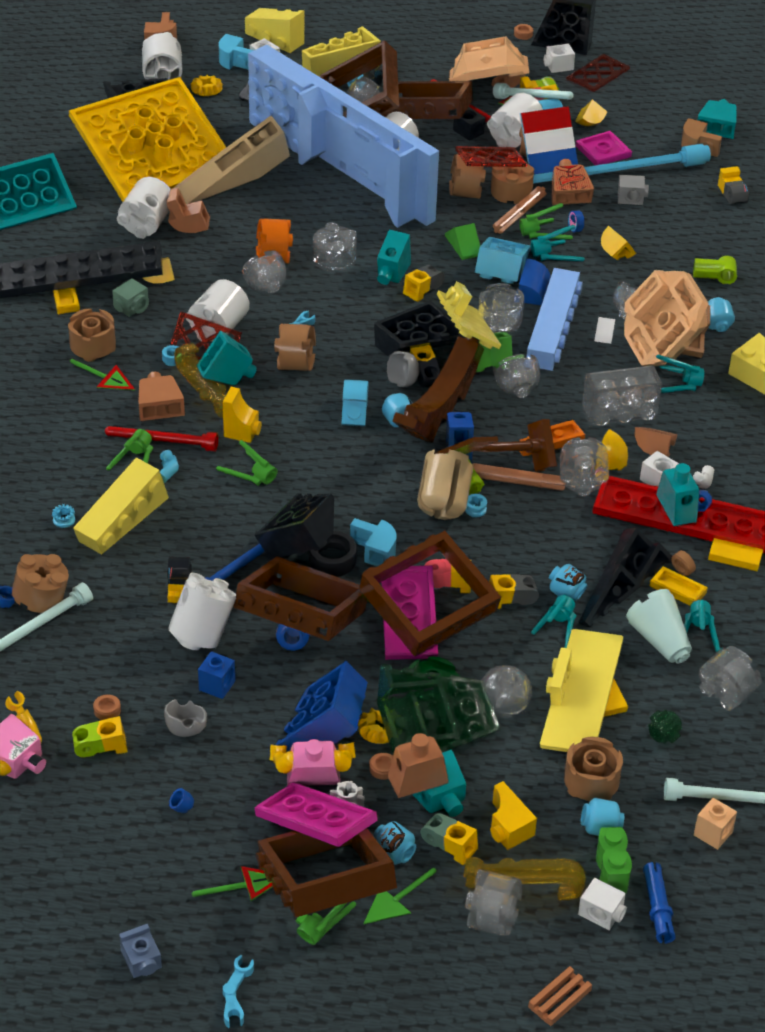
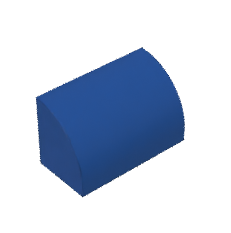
(534, 282)

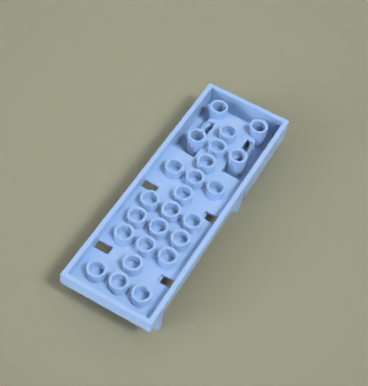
(357, 145)

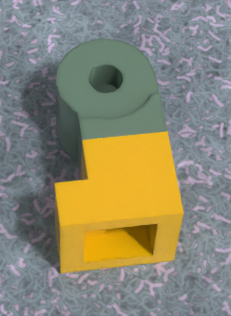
(451, 837)

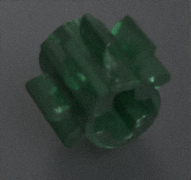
(665, 726)

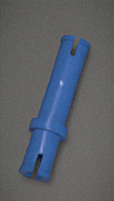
(660, 912)

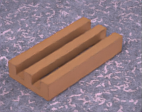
(575, 980)

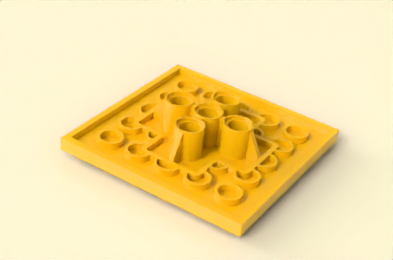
(148, 134)

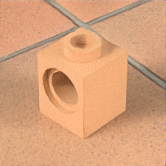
(715, 823)

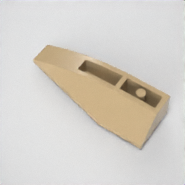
(238, 163)

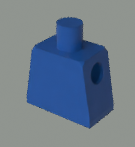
(459, 428)

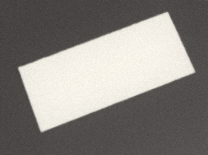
(604, 330)

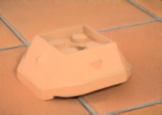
(488, 59)
(664, 316)

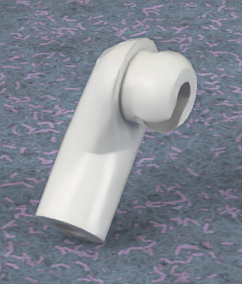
(704, 478)

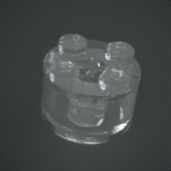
(334, 248)
(501, 307)
(584, 465)
(729, 677)
(493, 903)

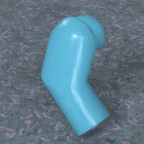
(169, 464)

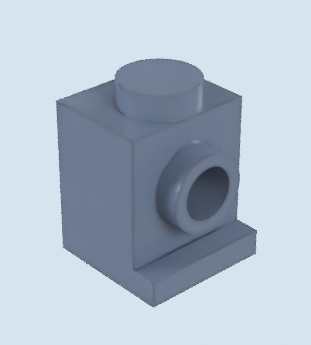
(140, 951)

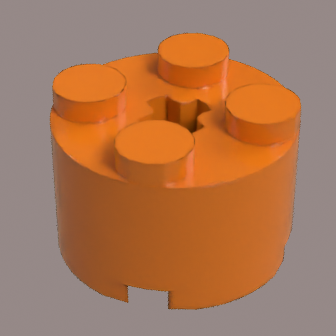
(274, 236)

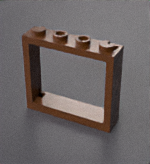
(364, 62)
(433, 99)
(292, 613)
(422, 640)
(328, 891)

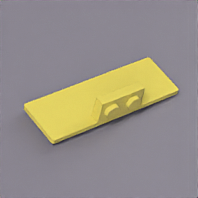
(467, 317)
(580, 688)

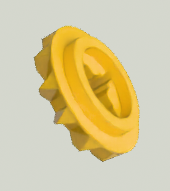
(206, 85)
(370, 731)

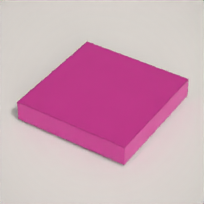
(603, 148)

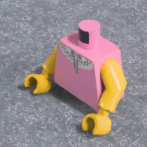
(19, 741)
(313, 761)

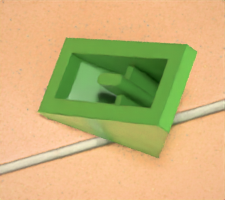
(464, 240)

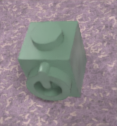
(130, 298)

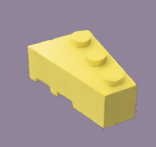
(279, 27)

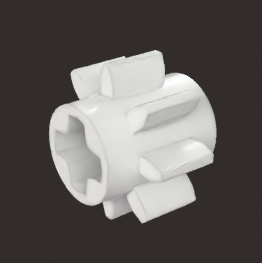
(349, 792)

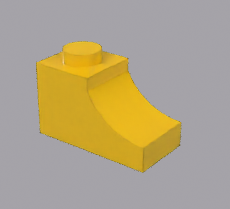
(239, 419)
(513, 820)

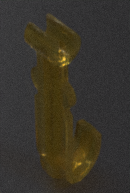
(208, 389)
(534, 872)

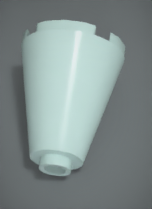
(661, 625)

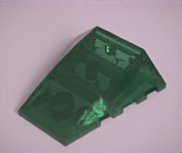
(433, 705)

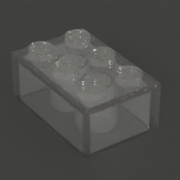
(621, 396)

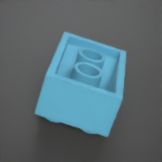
(501, 259)

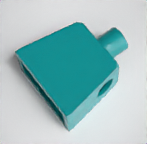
(720, 118)
(391, 265)
(226, 361)
(679, 495)
(448, 795)

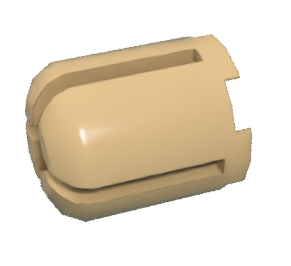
(445, 484)

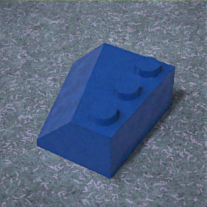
(328, 708)

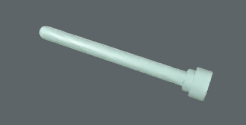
(502, 91)
(80, 595)
(675, 789)

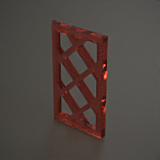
(601, 81)
(500, 162)
(199, 322)

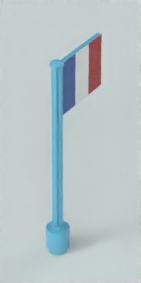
(551, 139)

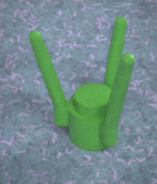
(531, 224)
(137, 444)
(262, 469)
(315, 926)

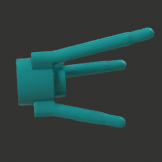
(542, 246)
(691, 374)
(560, 611)
(700, 616)

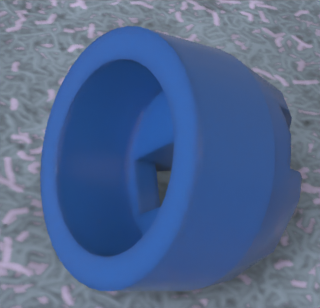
(707, 500)
(8, 599)
(181, 801)

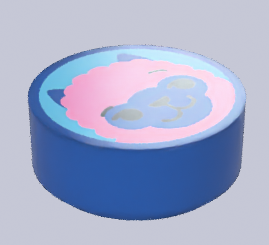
(576, 218)

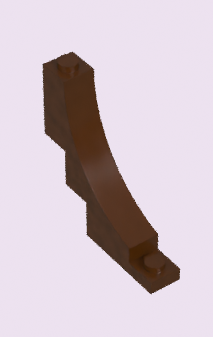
(425, 415)

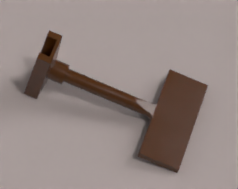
(539, 444)

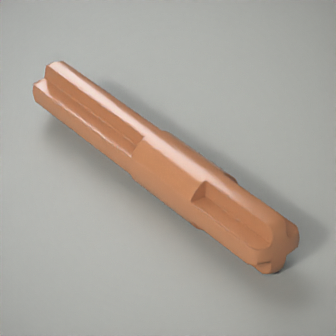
(519, 209)
(519, 477)

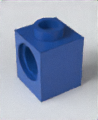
(216, 675)

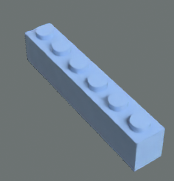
(553, 318)

